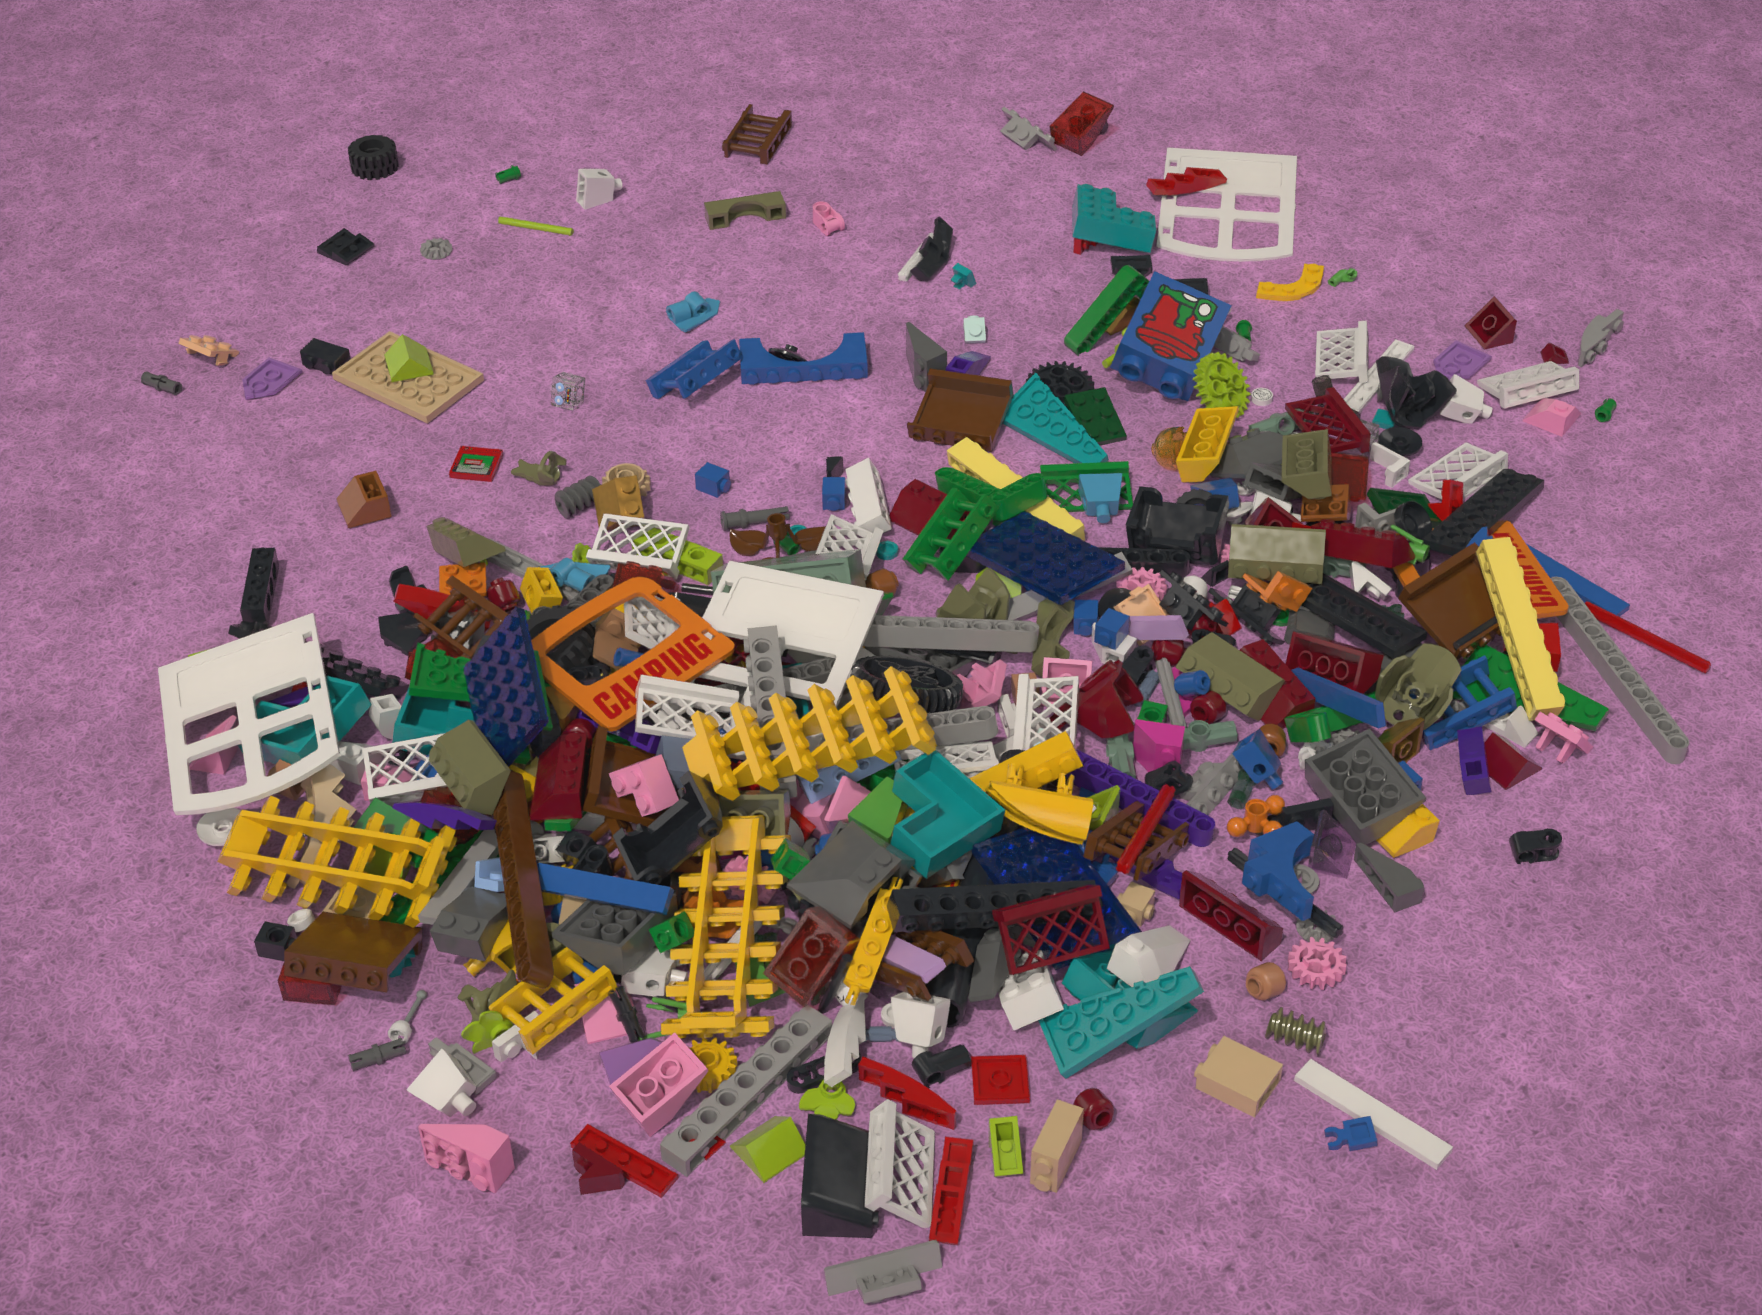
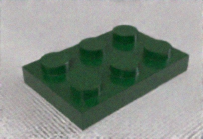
(1097, 415)
(1387, 500)

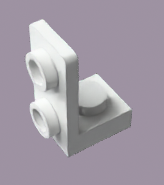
(1396, 465)

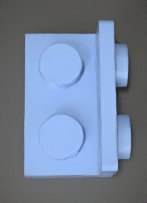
(489, 875)

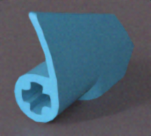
(692, 311)
(575, 574)

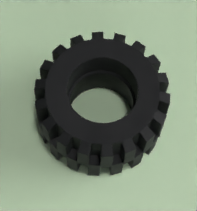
(373, 157)

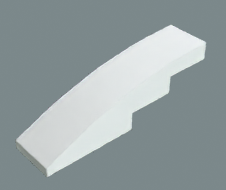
(844, 1042)

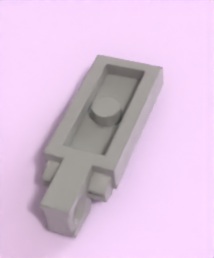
(1235, 345)
(477, 1070)

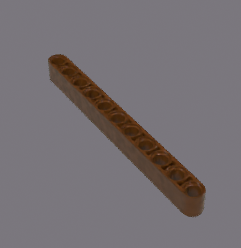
(522, 885)

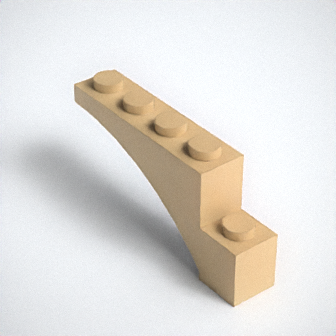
(322, 792)

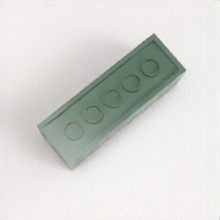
(833, 566)

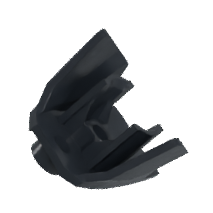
(1410, 398)

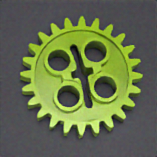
(1221, 383)

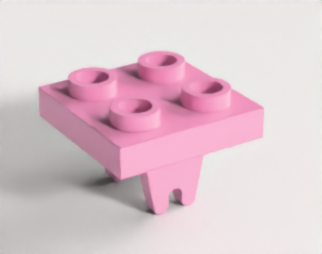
(984, 685)
(1572, 735)

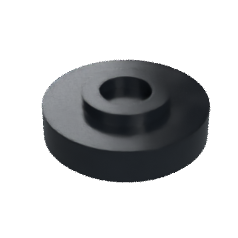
(1416, 522)

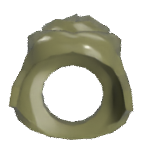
(541, 473)
(484, 998)

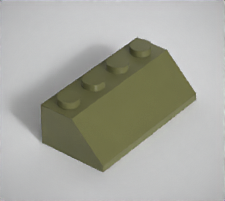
(1307, 463)
(461, 543)
(1271, 549)
(1233, 675)
(470, 767)
(773, 805)

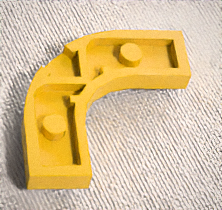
(1307, 284)

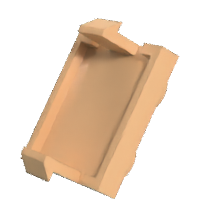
(209, 347)
(1141, 603)

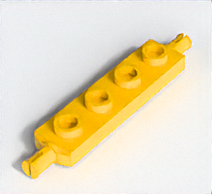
(871, 946)

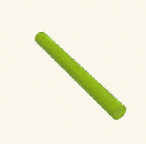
(536, 226)

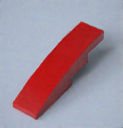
(1191, 181)
(424, 601)
(915, 1097)
(951, 1190)

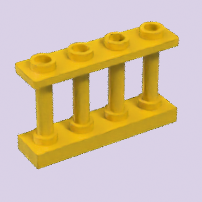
(562, 1013)

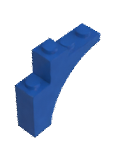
(1273, 864)

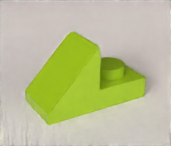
(1005, 1146)

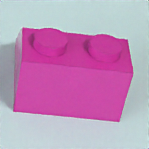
(1157, 743)

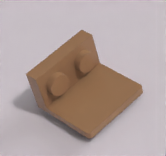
(611, 636)

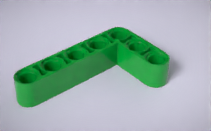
(1105, 309)
(1010, 499)
(1318, 723)

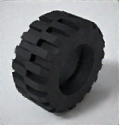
(574, 650)

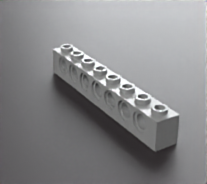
(765, 681)
(745, 1089)

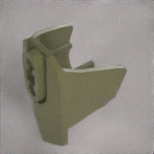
(985, 600)
(1427, 676)

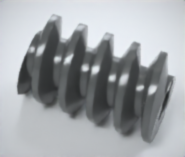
(576, 496)

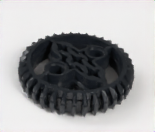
(934, 686)

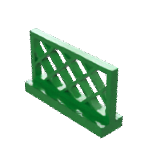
(1065, 474)

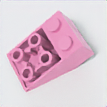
(469, 1152)

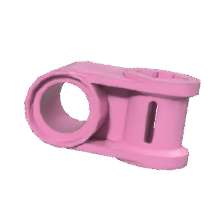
(827, 218)

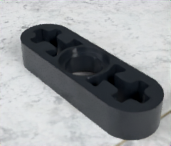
(803, 1073)

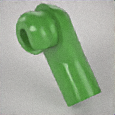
(1343, 276)

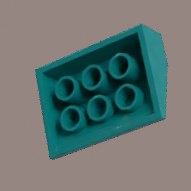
(1090, 976)

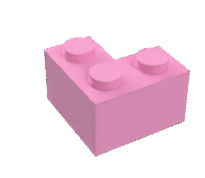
(648, 783)

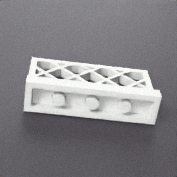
(1358, 352)
(1531, 383)
(1473, 480)
(867, 544)
(612, 558)
(664, 625)
(687, 697)
(1026, 704)
(981, 763)
(400, 791)
(882, 1158)

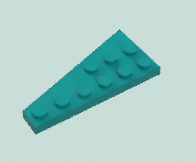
(1049, 423)
(1110, 1018)

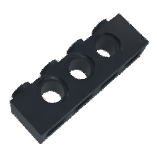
(260, 585)

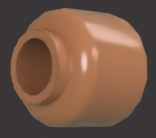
(1265, 981)

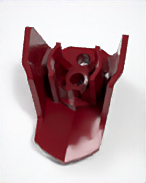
(1104, 701)

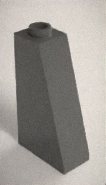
(1268, 480)

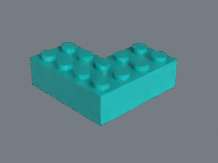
(1100, 221)
(428, 717)
(300, 739)
(947, 816)

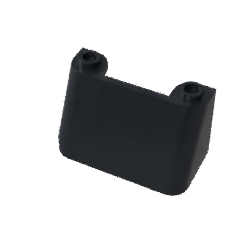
(1178, 525)
(675, 835)
(835, 1180)

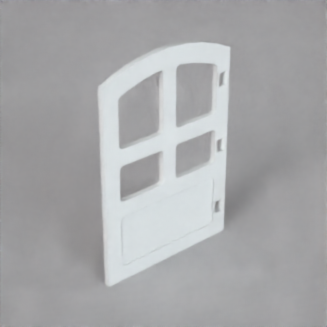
(1246, 175)
(809, 617)
(236, 677)

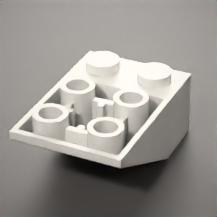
(1029, 994)

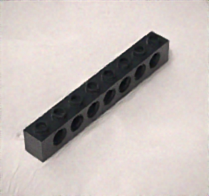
(971, 905)

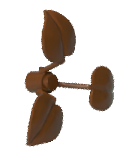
(751, 541)

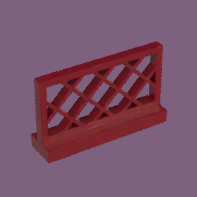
(1342, 416)
(1044, 906)

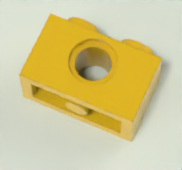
(540, 588)

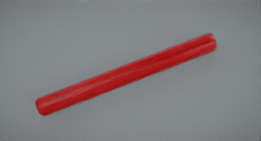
(1648, 638)
(1145, 829)

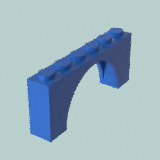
(844, 363)

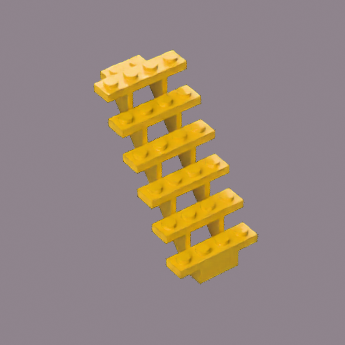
(708, 752)
(251, 832)
(743, 834)

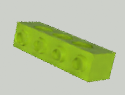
(695, 561)

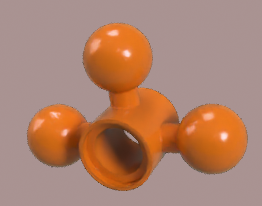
(1256, 817)

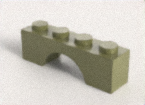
(766, 205)
(1052, 621)

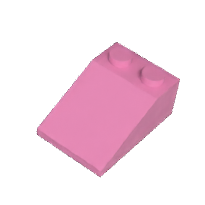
(659, 1084)

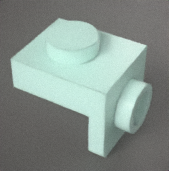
(974, 329)

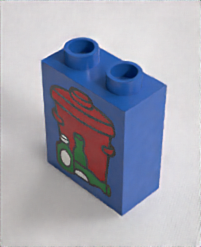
(1169, 336)

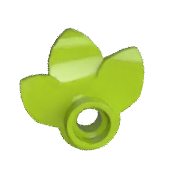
(484, 1031)
(828, 1103)

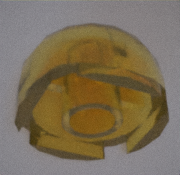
(1167, 446)

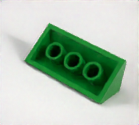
(394, 824)

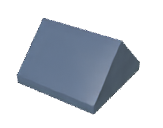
(674, 758)

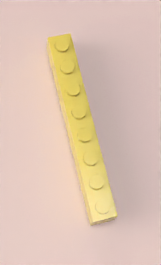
(976, 462)
(1520, 628)

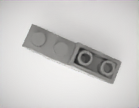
(1597, 334)

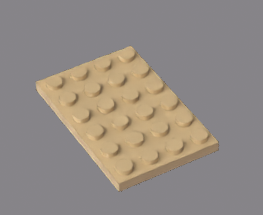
(417, 397)

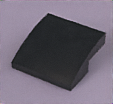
(345, 247)

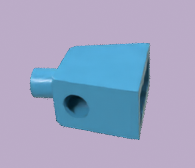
(1100, 494)

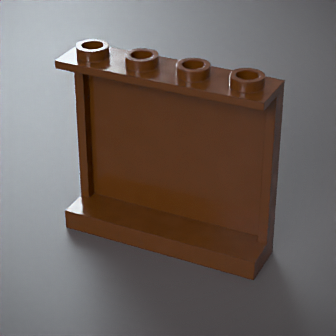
(960, 408)
(1453, 602)
(599, 794)
(350, 951)

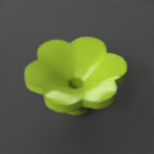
(580, 553)

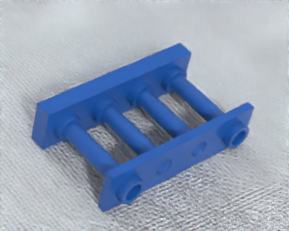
(694, 369)
(1477, 713)

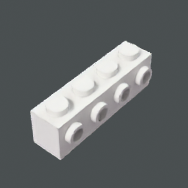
(867, 496)

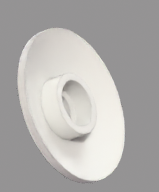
(1234, 515)
(215, 826)

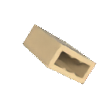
(1238, 1076)
(1056, 1146)

